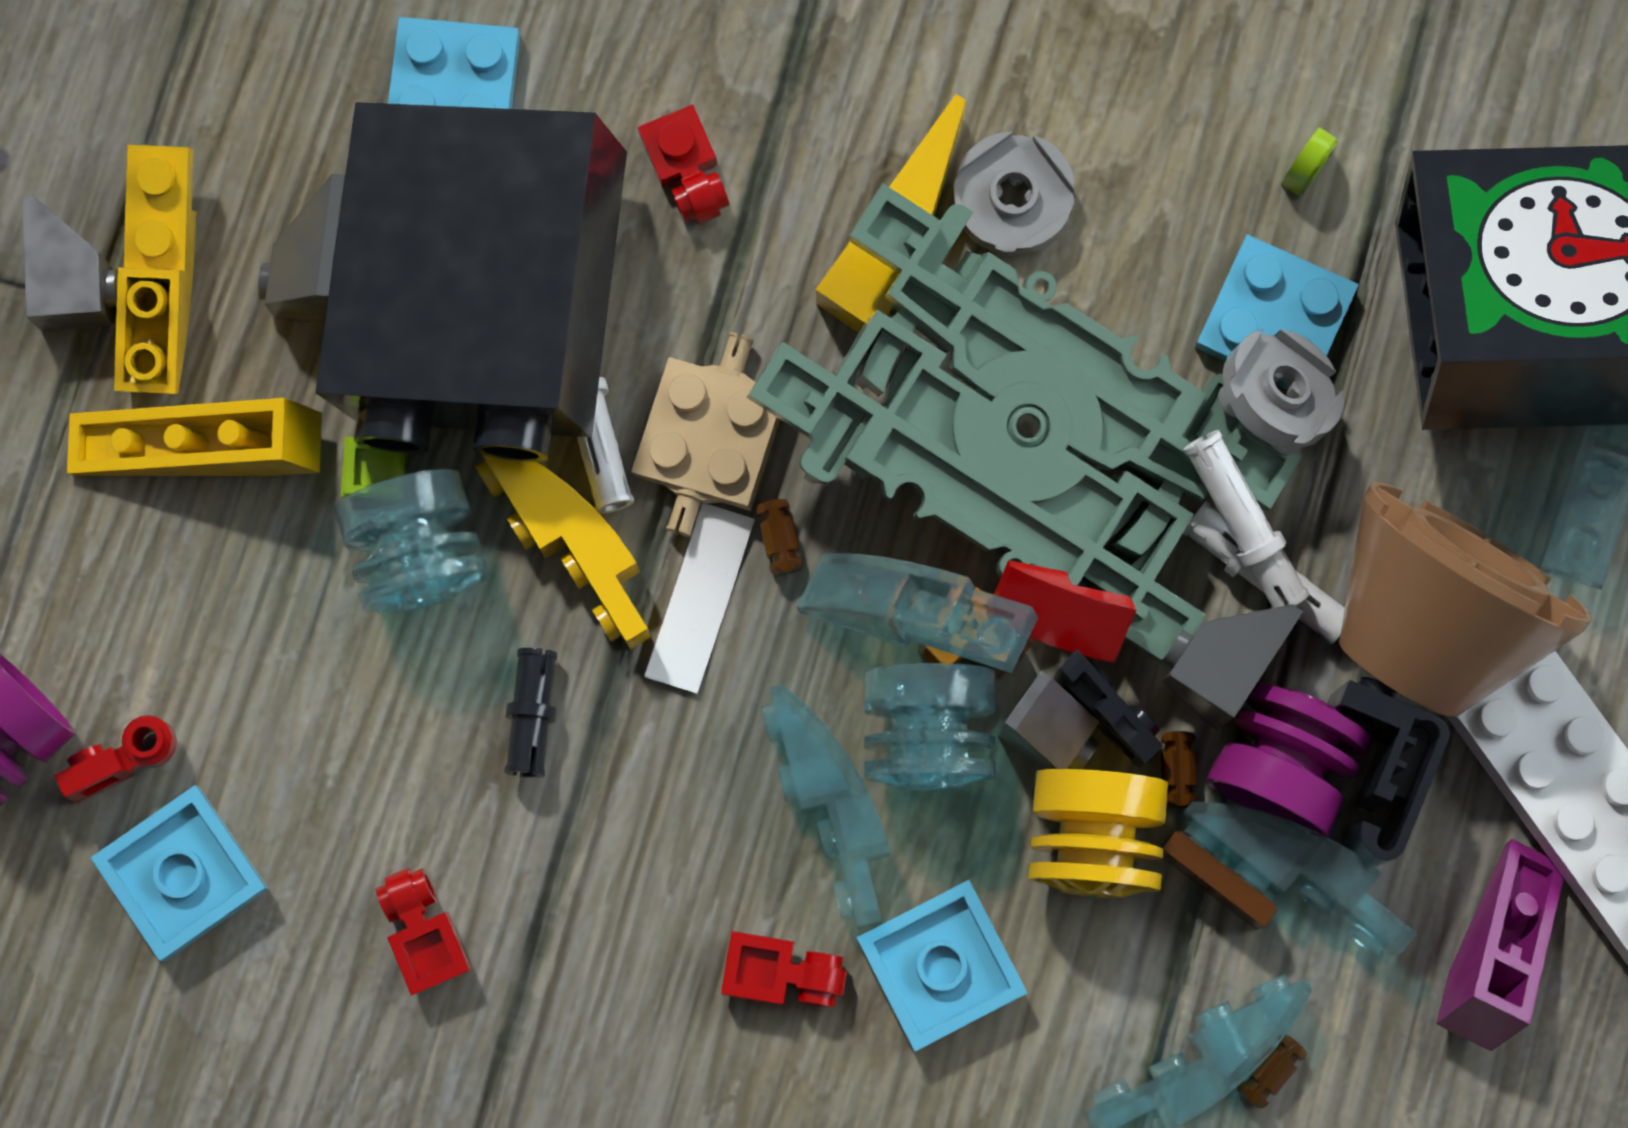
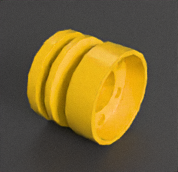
(1097, 831)

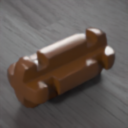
(779, 537)
(1179, 768)
(1272, 1072)

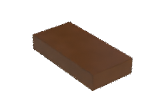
(1218, 880)

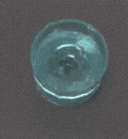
(408, 529)
(929, 725)

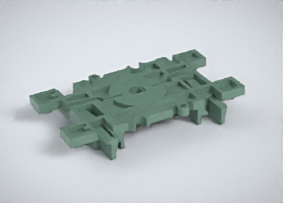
(964, 442)

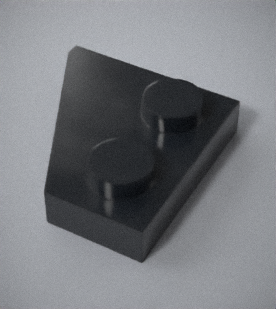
(1123, 725)

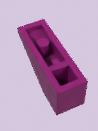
(1503, 951)

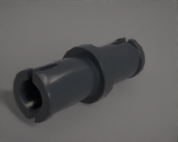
(531, 712)

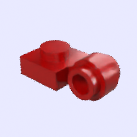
(681, 153)
(99, 769)
(428, 948)
(762, 968)

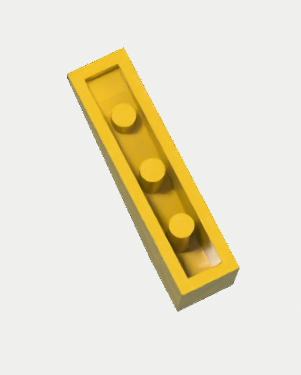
(859, 282)
(197, 440)

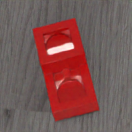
(1068, 613)

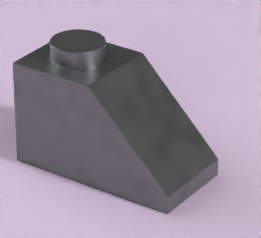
(64, 275)
(1051, 727)

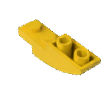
(157, 270)
(559, 517)

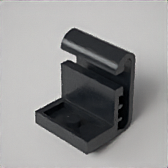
(1401, 766)

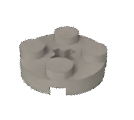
(1019, 160)
(1259, 405)

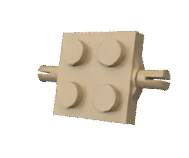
(706, 436)

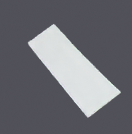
(700, 598)

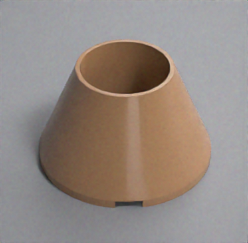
(1446, 606)

